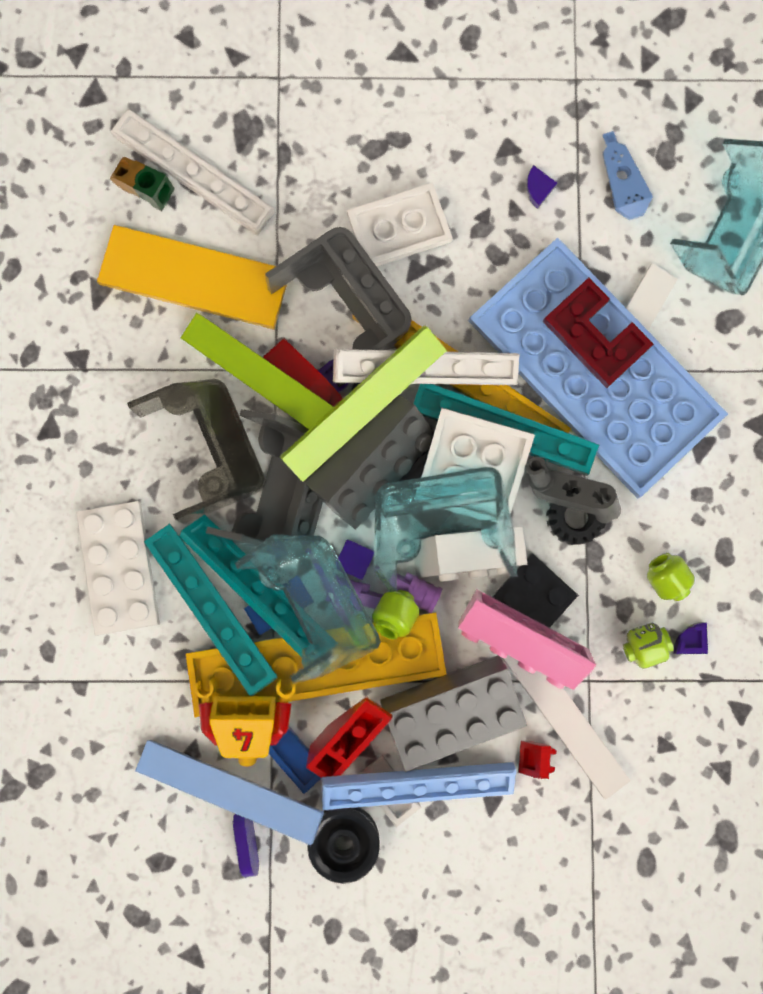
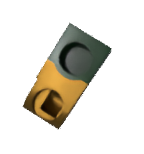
(143, 182)

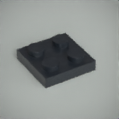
(536, 592)

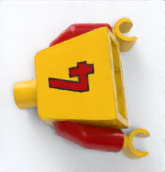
(244, 725)

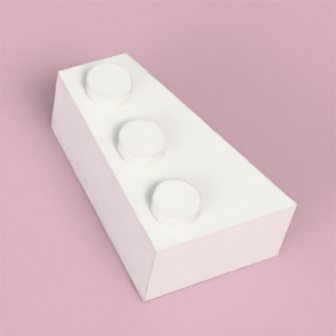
(463, 553)

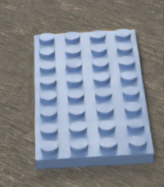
(642, 418)

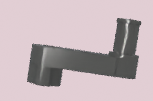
(554, 486)

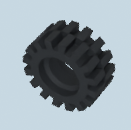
(568, 534)

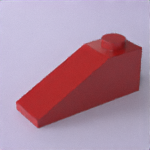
(296, 366)
(346, 738)

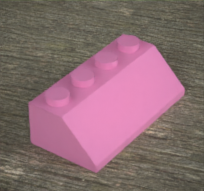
(526, 641)

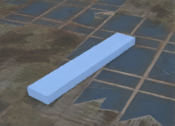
(417, 785)
(230, 792)

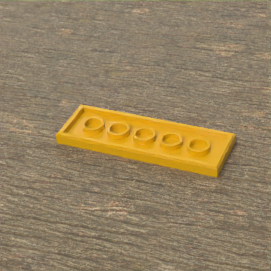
(190, 277)

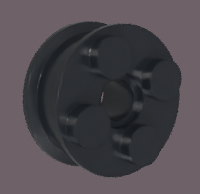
(348, 864)

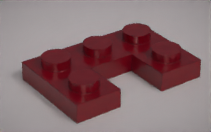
(572, 326)

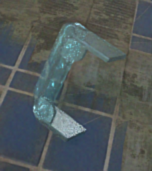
(735, 243)
(438, 507)
(320, 599)

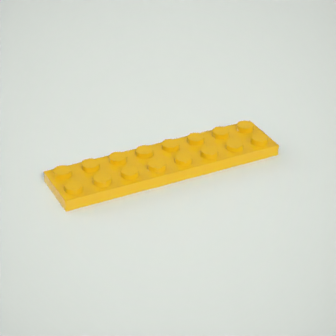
(393, 662)

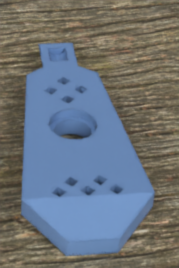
(627, 188)

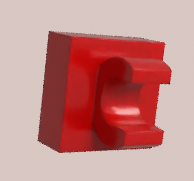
(535, 759)

